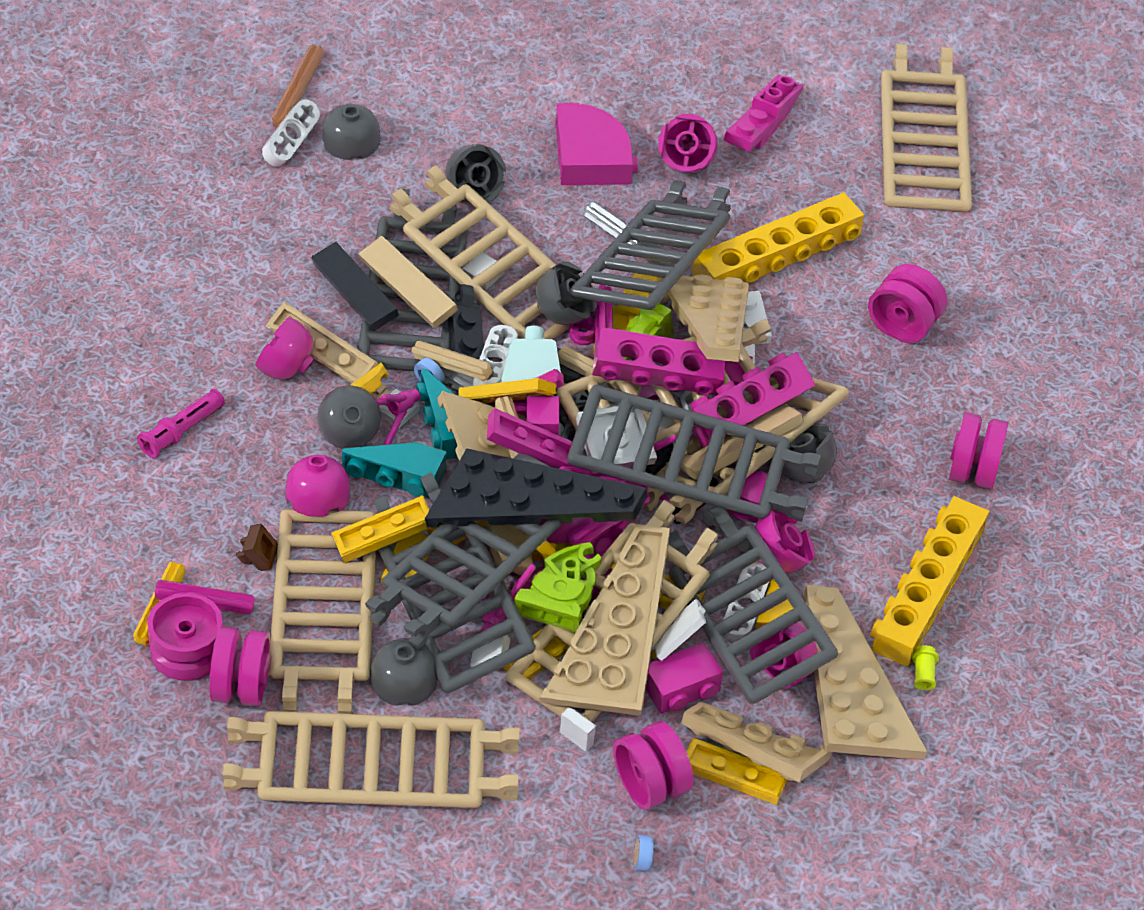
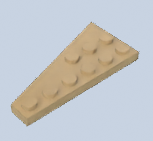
(713, 312)
(469, 425)
(614, 642)
(853, 693)

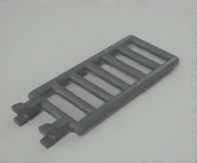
(672, 204)
(367, 336)
(792, 506)
(786, 591)
(501, 599)
(435, 613)

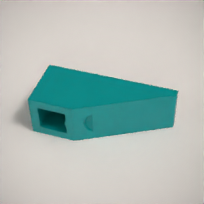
(435, 416)
(396, 465)

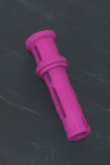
(170, 429)

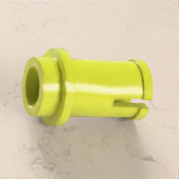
(925, 660)

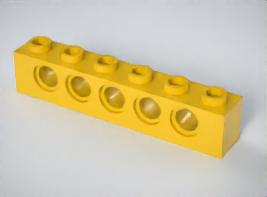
(783, 241)
(929, 581)

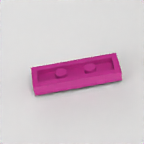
(528, 439)

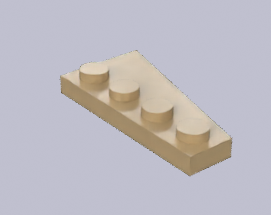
(756, 741)

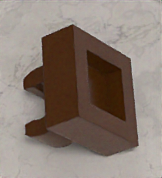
(258, 548)

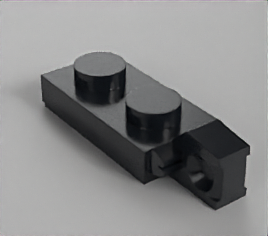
(466, 324)

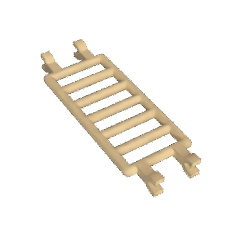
(241, 731)

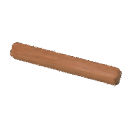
(298, 83)

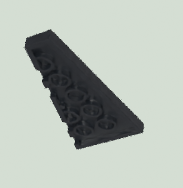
(526, 492)

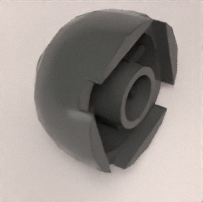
(351, 132)
(477, 167)
(555, 298)
(349, 417)
(816, 440)
(403, 673)

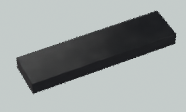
(355, 286)

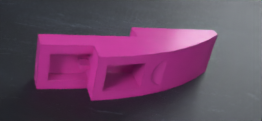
(765, 115)

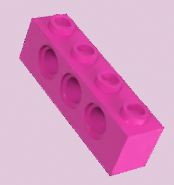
(647, 349)
(792, 381)

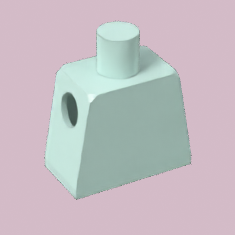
(530, 356)

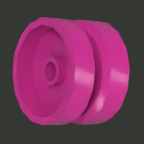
(907, 303)
(977, 450)
(183, 635)
(239, 666)
(653, 765)

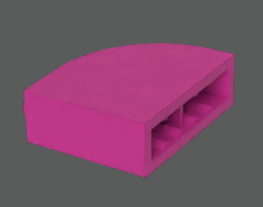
(592, 147)

